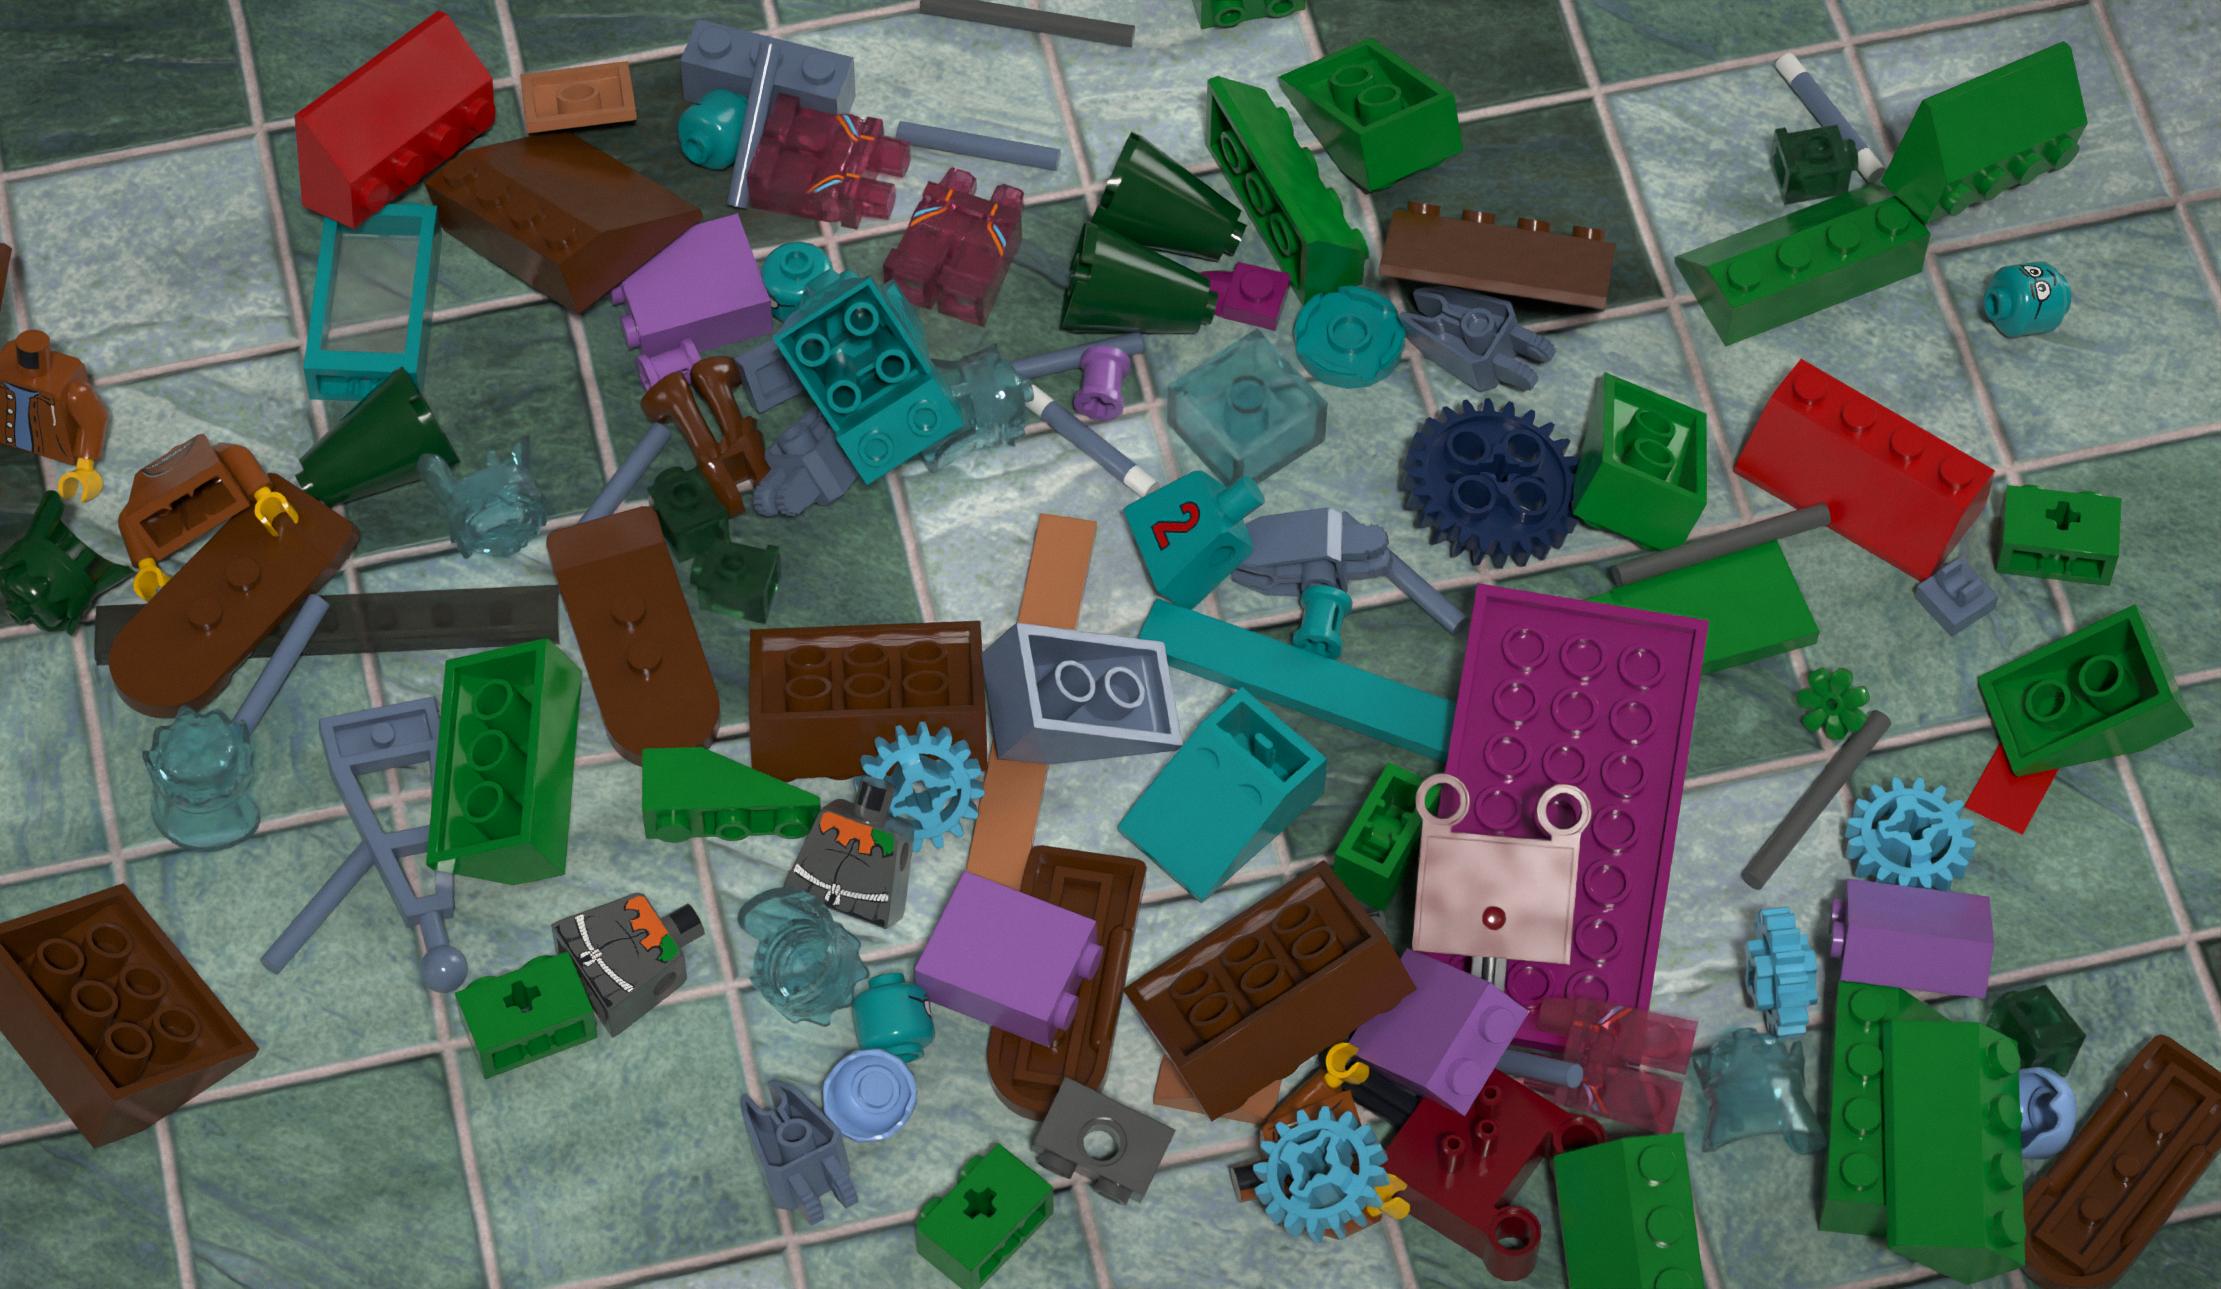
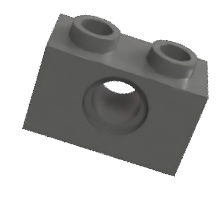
(1138, 1139)

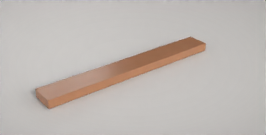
(1016, 788)

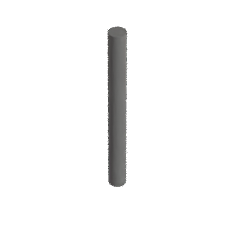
(1032, 20)
(1721, 544)
(1816, 800)

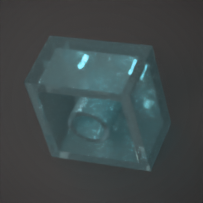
(1246, 411)

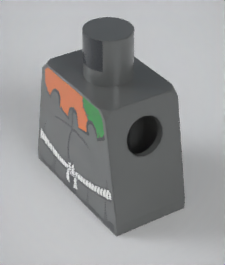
(858, 857)
(627, 956)

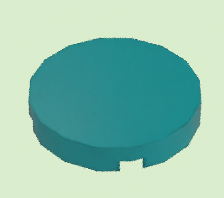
(1349, 337)

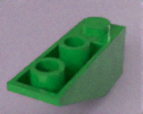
(708, 795)

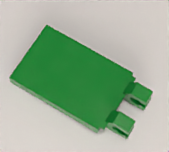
(1744, 595)

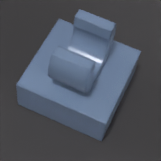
(767, 377)
(1956, 596)

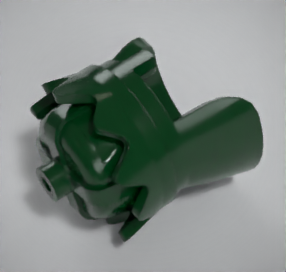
(53, 573)

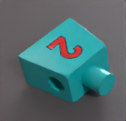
(1194, 533)

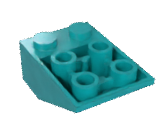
(1225, 795)

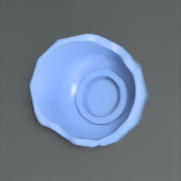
(869, 1095)
(2047, 1112)

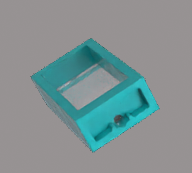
(373, 301)

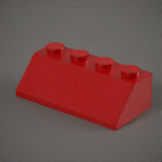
(392, 122)
(1874, 470)

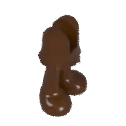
(742, 448)

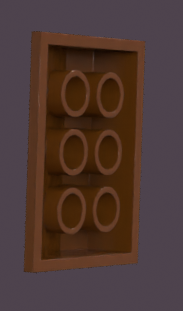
(557, 213)
(1499, 258)
(836, 688)
(1270, 990)
(112, 1014)

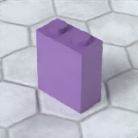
(696, 289)
(1912, 938)
(1008, 959)
(1441, 1035)

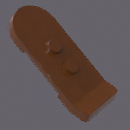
(226, 604)
(635, 633)
(1111, 893)
(2124, 1170)

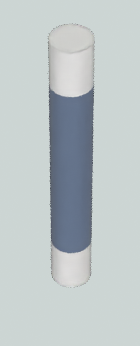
(1827, 113)
(1092, 443)

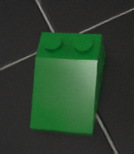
(1375, 113)
(1642, 465)
(2086, 696)

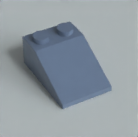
(1078, 695)

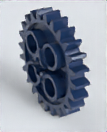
(1492, 483)

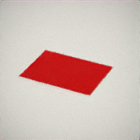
(2005, 796)

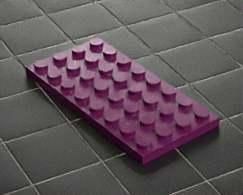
(1591, 703)

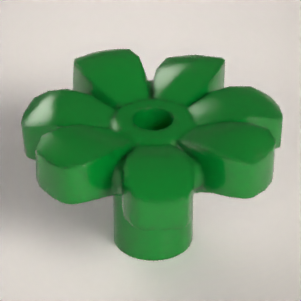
(1833, 703)

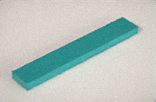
(1302, 680)

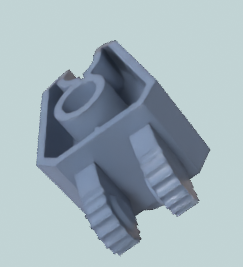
(1474, 337)
(804, 468)
(1309, 551)
(798, 1152)

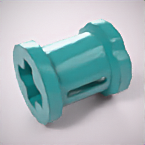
(1322, 620)

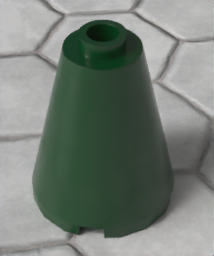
(1166, 205)
(1131, 288)
(375, 444)

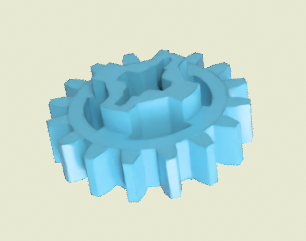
(943, 779)
(1916, 832)
(1781, 972)
(1329, 1198)

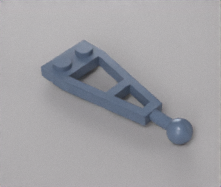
(381, 741)

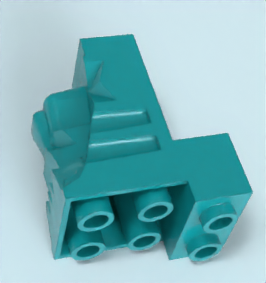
(868, 370)

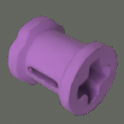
(658, 366)
(1102, 382)

